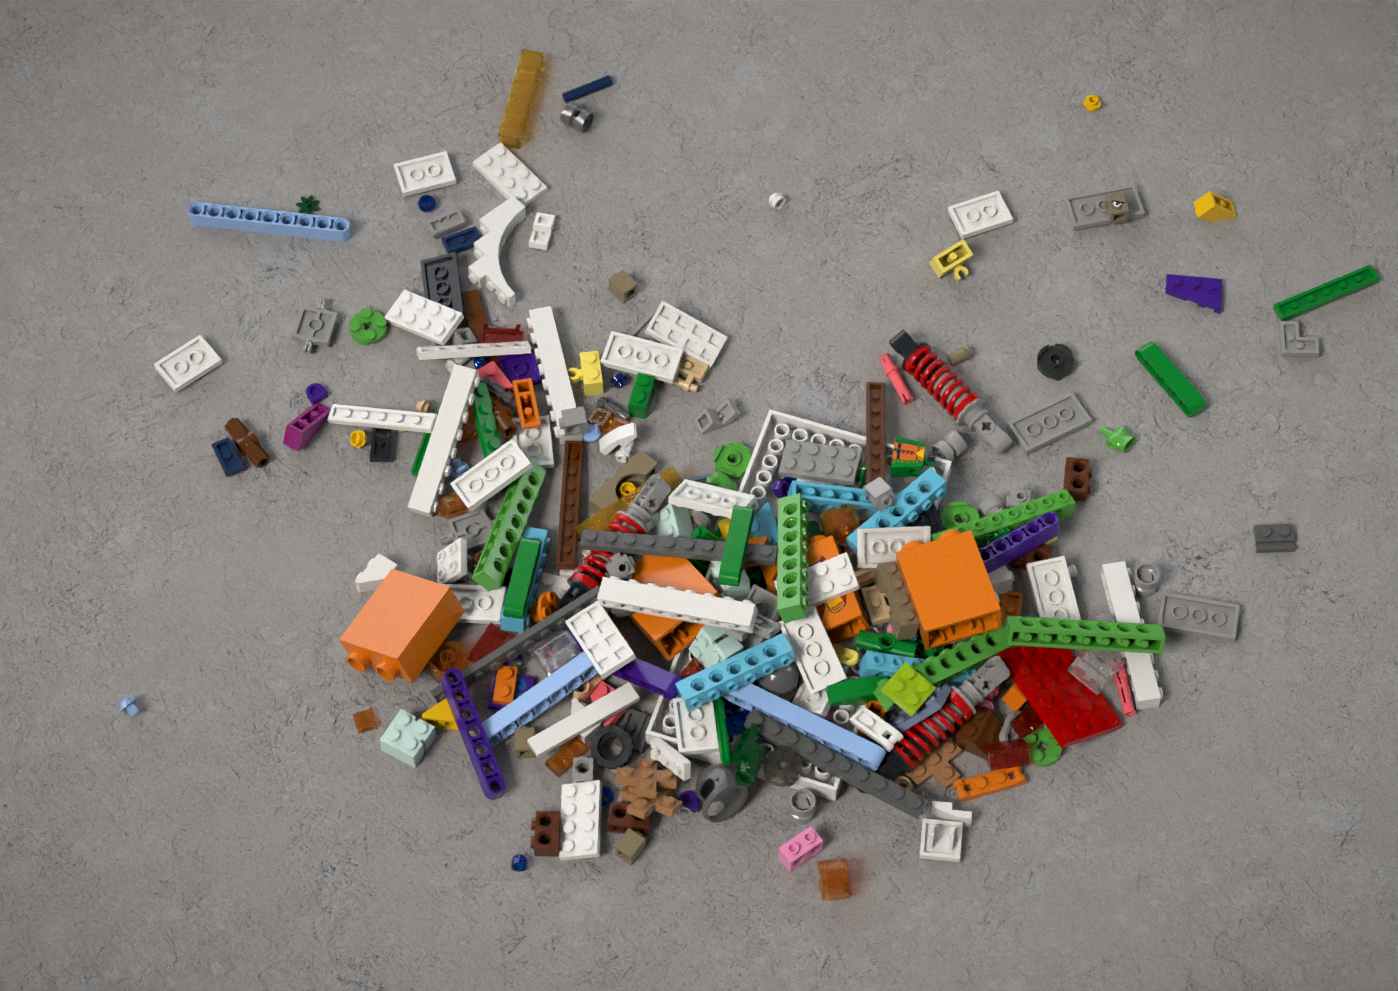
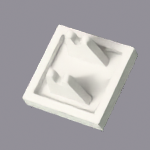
(453, 563)
(941, 840)

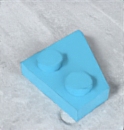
(765, 525)

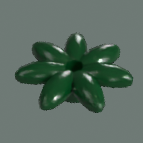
(307, 205)

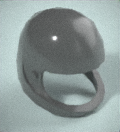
(781, 680)
(720, 784)

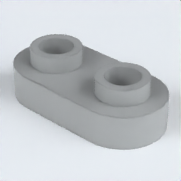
(1007, 732)

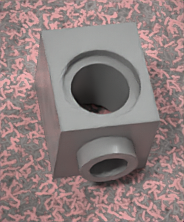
(573, 421)
(880, 494)
(580, 763)

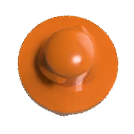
(545, 607)

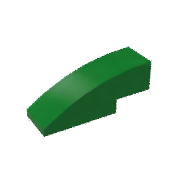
(853, 691)

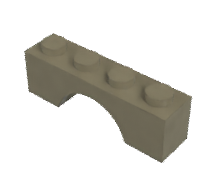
(636, 470)
(903, 616)

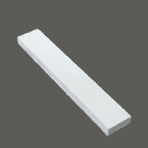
(473, 350)
(382, 418)
(583, 720)

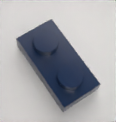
(461, 240)
(227, 457)

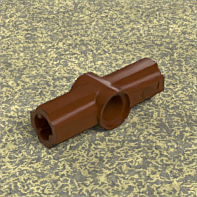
(503, 417)
(247, 443)

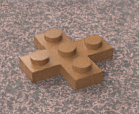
(936, 765)
(646, 777)
(643, 807)

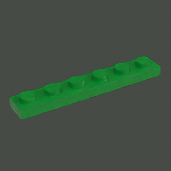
(1326, 293)
(486, 422)

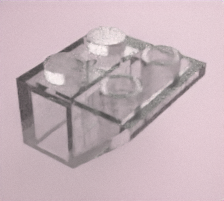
(555, 651)
(1096, 668)

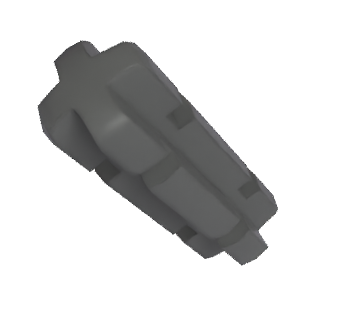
(497, 390)
(616, 410)

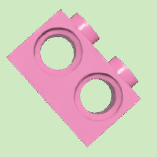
(800, 849)

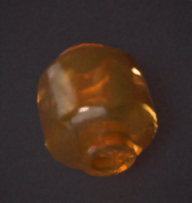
(451, 506)

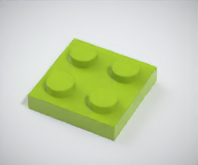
(908, 689)

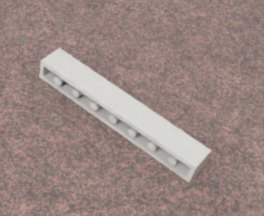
(552, 367)
(444, 440)
(677, 604)
(1125, 609)

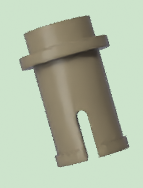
(960, 355)

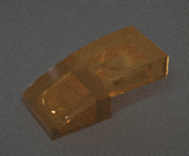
(605, 420)
(563, 759)

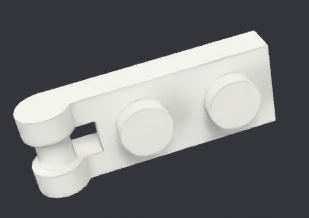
(876, 728)
(670, 758)

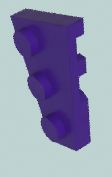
(1201, 290)

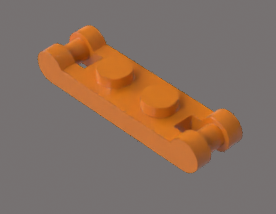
(988, 783)

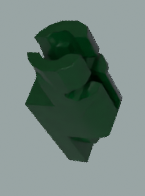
(748, 756)

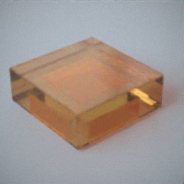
(365, 721)

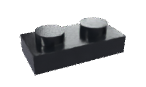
(380, 445)

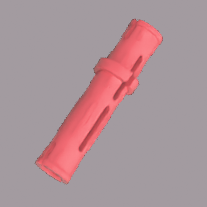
(892, 372)
(1125, 695)

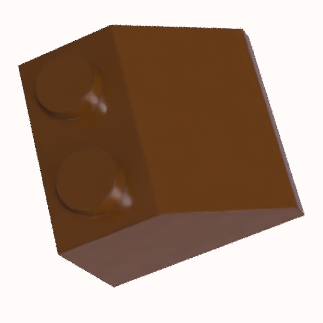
(979, 730)

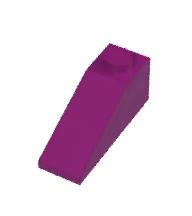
(305, 426)

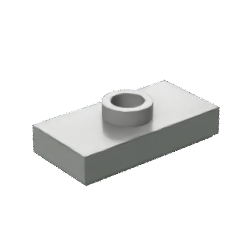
(446, 223)

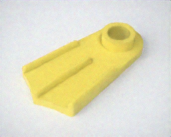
(846, 656)

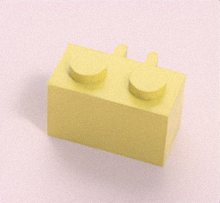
(951, 260)
(589, 373)

